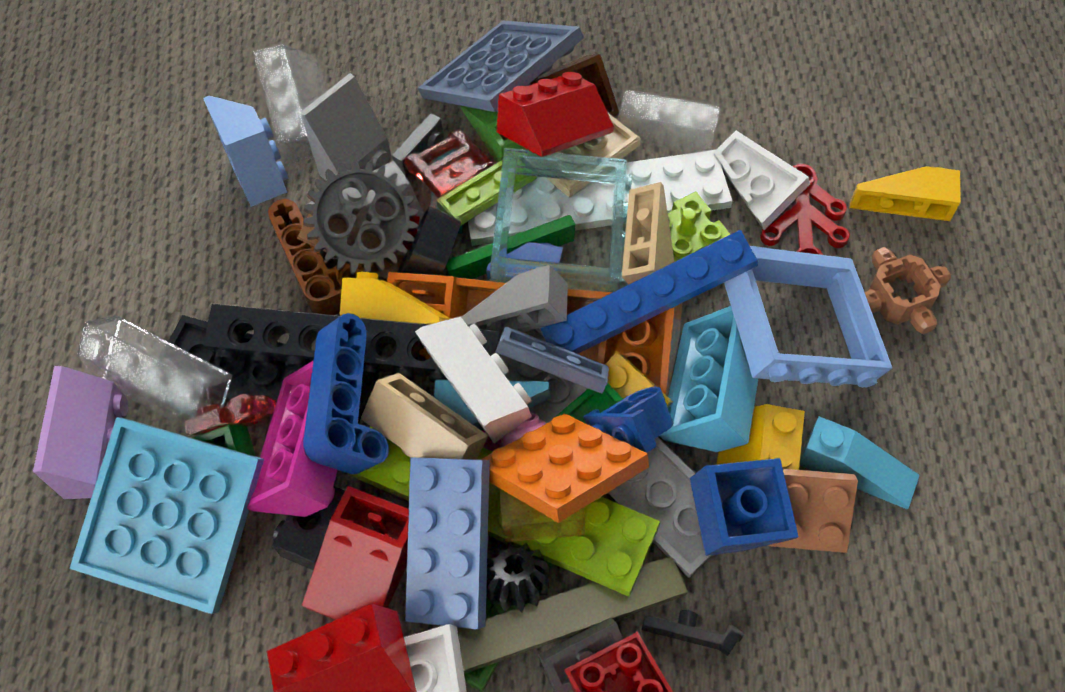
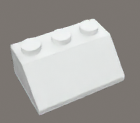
(476, 375)

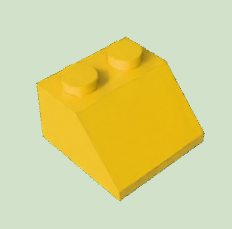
(773, 435)

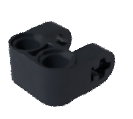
(432, 243)

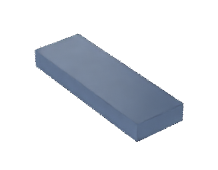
(553, 359)

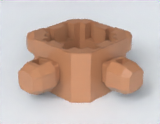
(927, 286)

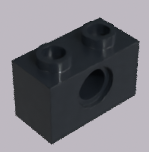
(304, 545)

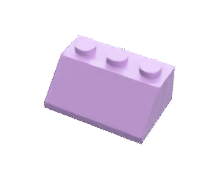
(77, 431)

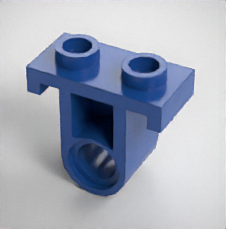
(635, 418)

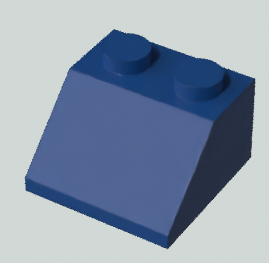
(743, 506)

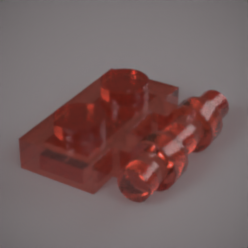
(241, 410)

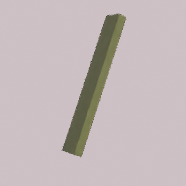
(567, 615)

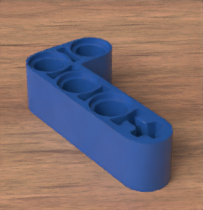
(332, 424)

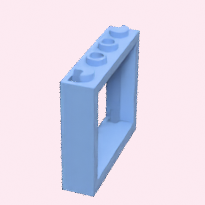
(851, 307)

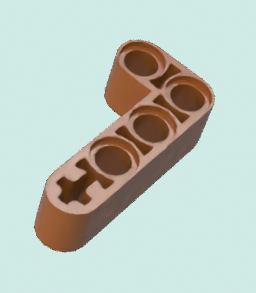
(303, 258)

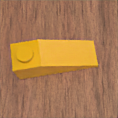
(915, 193)
(381, 300)

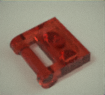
(452, 169)

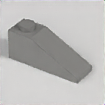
(523, 303)

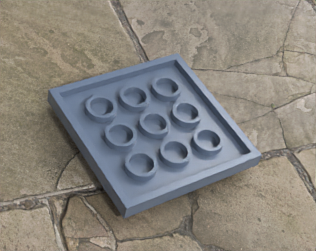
(499, 61)

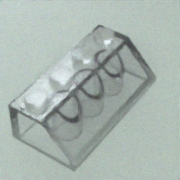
(290, 84)
(151, 369)

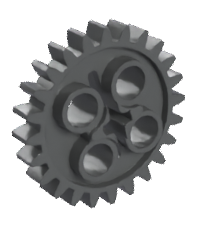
(332, 205)

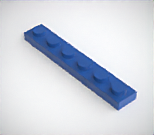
(653, 294)

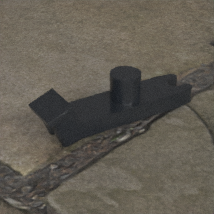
(686, 631)

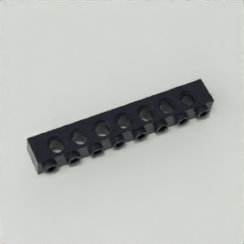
(230, 324)

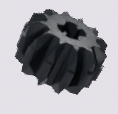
(517, 577)

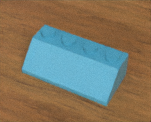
(711, 386)

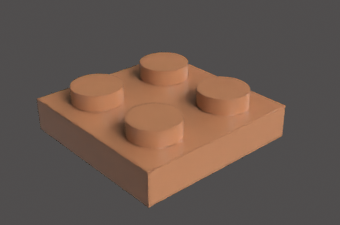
(821, 509)

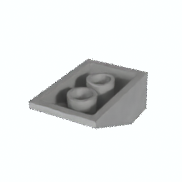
(344, 129)

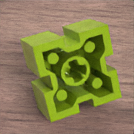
(691, 226)

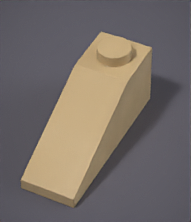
(647, 233)

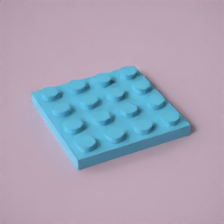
(167, 515)

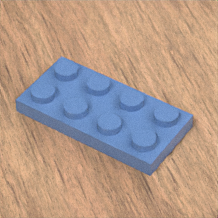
(447, 542)

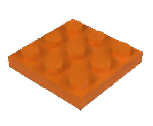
(564, 466)

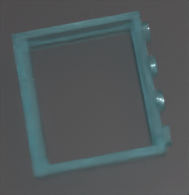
(562, 167)

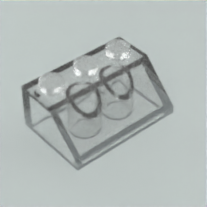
(670, 120)

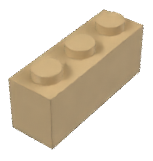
(420, 421)

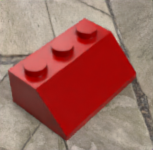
(553, 114)
(346, 655)

